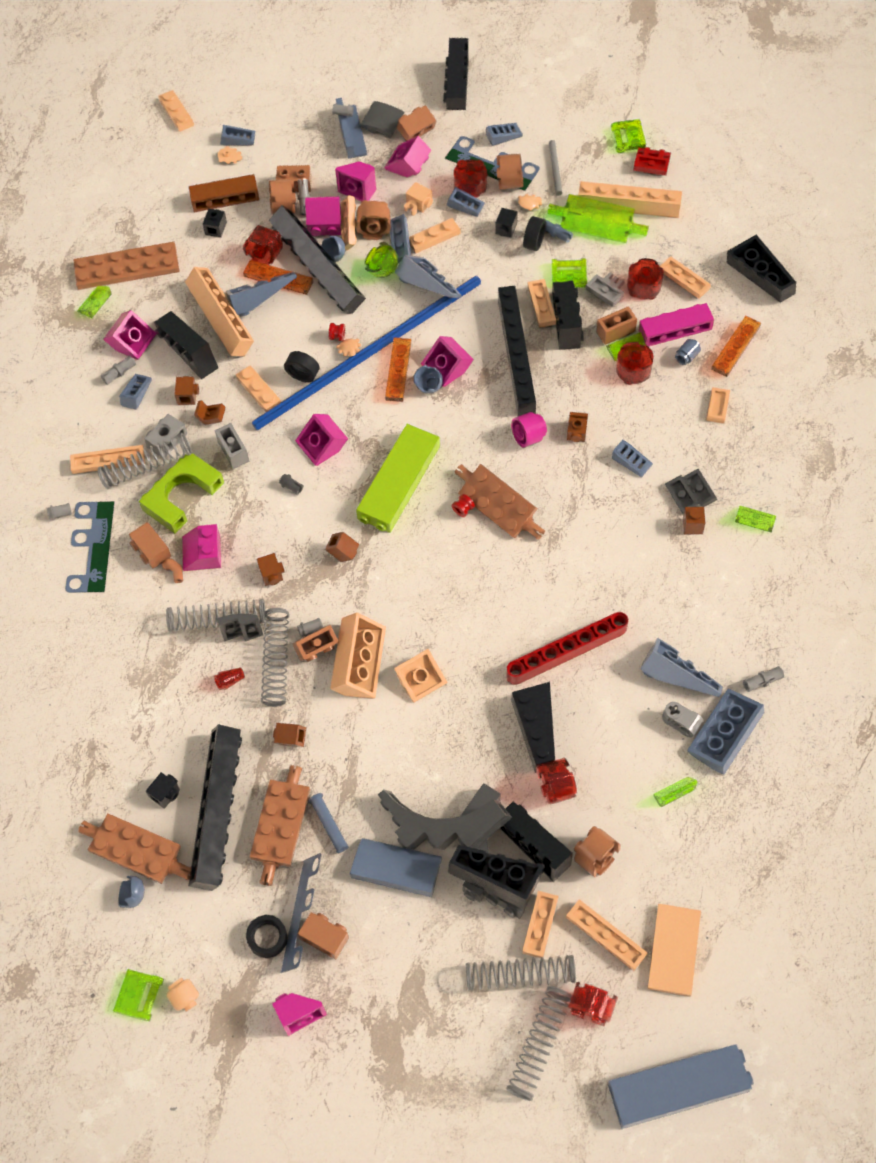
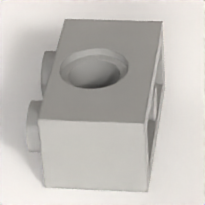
(166, 426)
(232, 445)

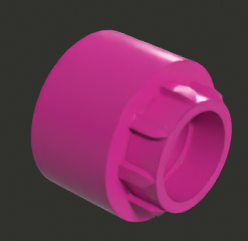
(528, 429)

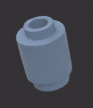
(688, 351)

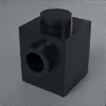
(214, 222)
(506, 222)
(163, 789)

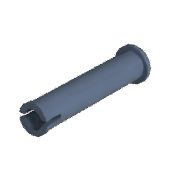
(328, 822)

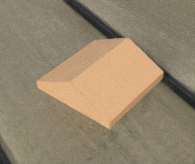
(420, 675)

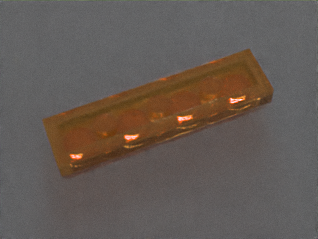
(260, 271)
(736, 346)
(398, 369)

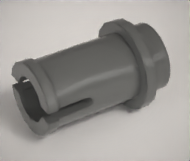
(291, 484)

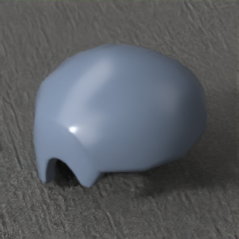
(334, 247)
(428, 379)
(131, 892)

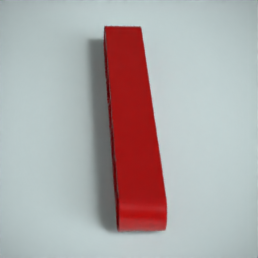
(572, 640)

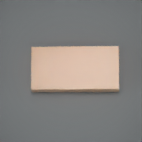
(718, 405)

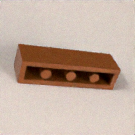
(224, 193)

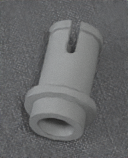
(343, 110)
(58, 511)
(309, 627)

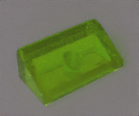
(95, 301)
(614, 348)
(755, 518)
(675, 791)

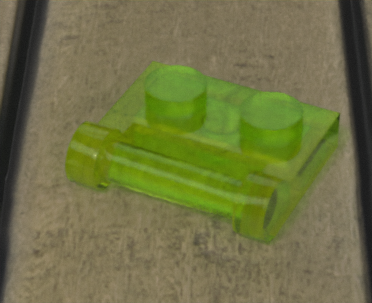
(633, 132)
(579, 276)
(132, 992)

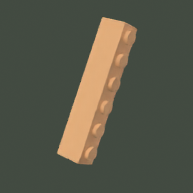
(643, 200)
(219, 311)

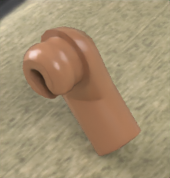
(175, 567)

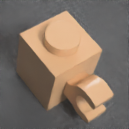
(418, 198)

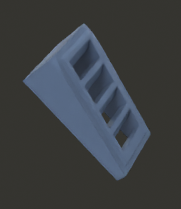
(497, 133)
(231, 136)
(458, 205)
(127, 398)
(635, 454)

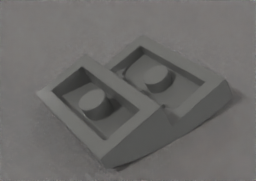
(382, 118)
(691, 490)
(238, 625)

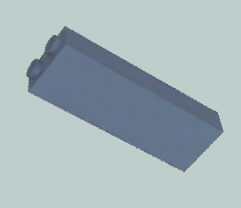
(680, 1086)

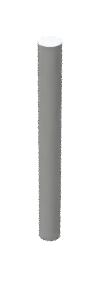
(555, 167)

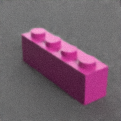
(676, 324)

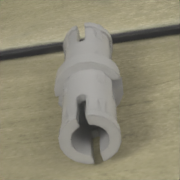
(303, 193)
(118, 369)
(763, 679)

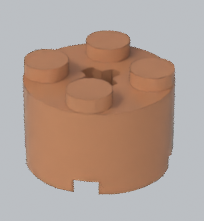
(509, 171)
(282, 194)
(373, 219)
(596, 851)

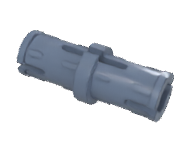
(556, 231)

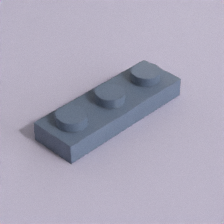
(400, 236)

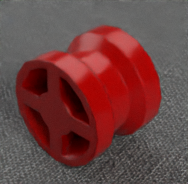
(336, 331)
(463, 505)

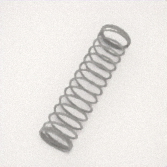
(180, 438)
(170, 620)
(269, 695)
(470, 985)
(513, 1089)

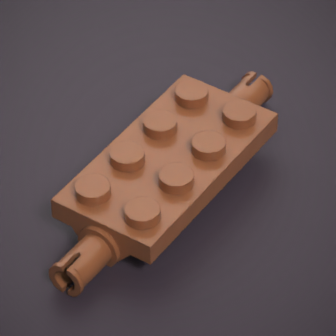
(499, 501)
(280, 824)
(135, 848)

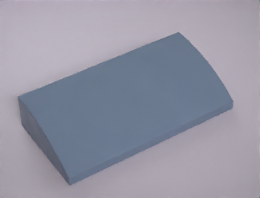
(726, 731)
(396, 867)

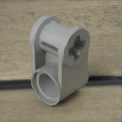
(683, 720)

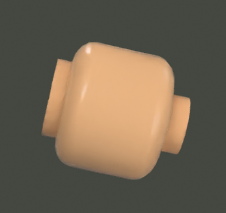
(182, 994)

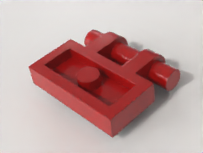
(652, 161)

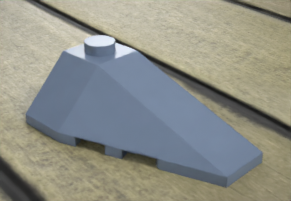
(423, 274)
(248, 298)
(666, 666)

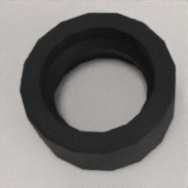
(534, 233)
(301, 366)
(258, 922)

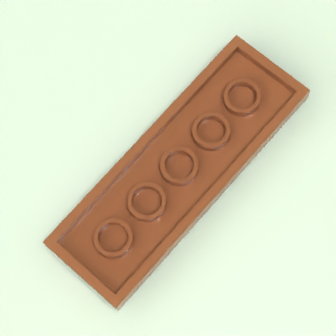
(126, 265)

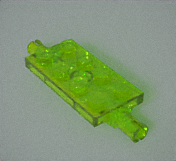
(598, 218)

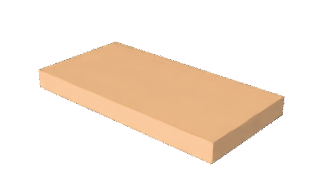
(674, 950)

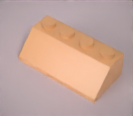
(358, 657)

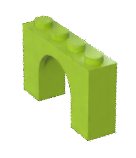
(187, 470)

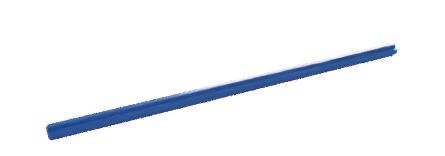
(362, 355)

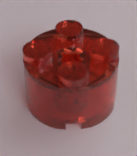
(471, 177)
(263, 245)
(645, 279)
(634, 363)
(557, 781)
(593, 1003)

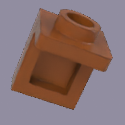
(209, 414)

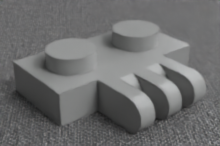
(606, 289)

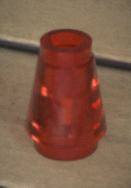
(228, 678)

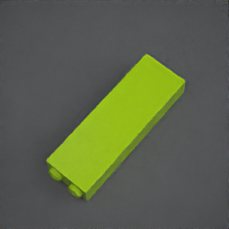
(398, 478)

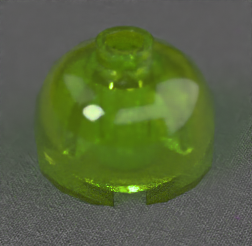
(382, 260)

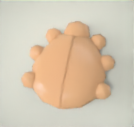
(229, 155)
(529, 202)
(349, 347)

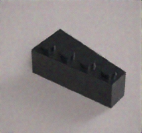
(456, 74)
(761, 267)
(567, 315)
(186, 344)
(535, 720)
(537, 842)
(496, 874)

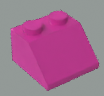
(408, 157)
(356, 180)
(323, 216)
(130, 335)
(448, 359)
(321, 438)
(201, 548)
(297, 1011)

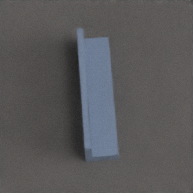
(352, 133)

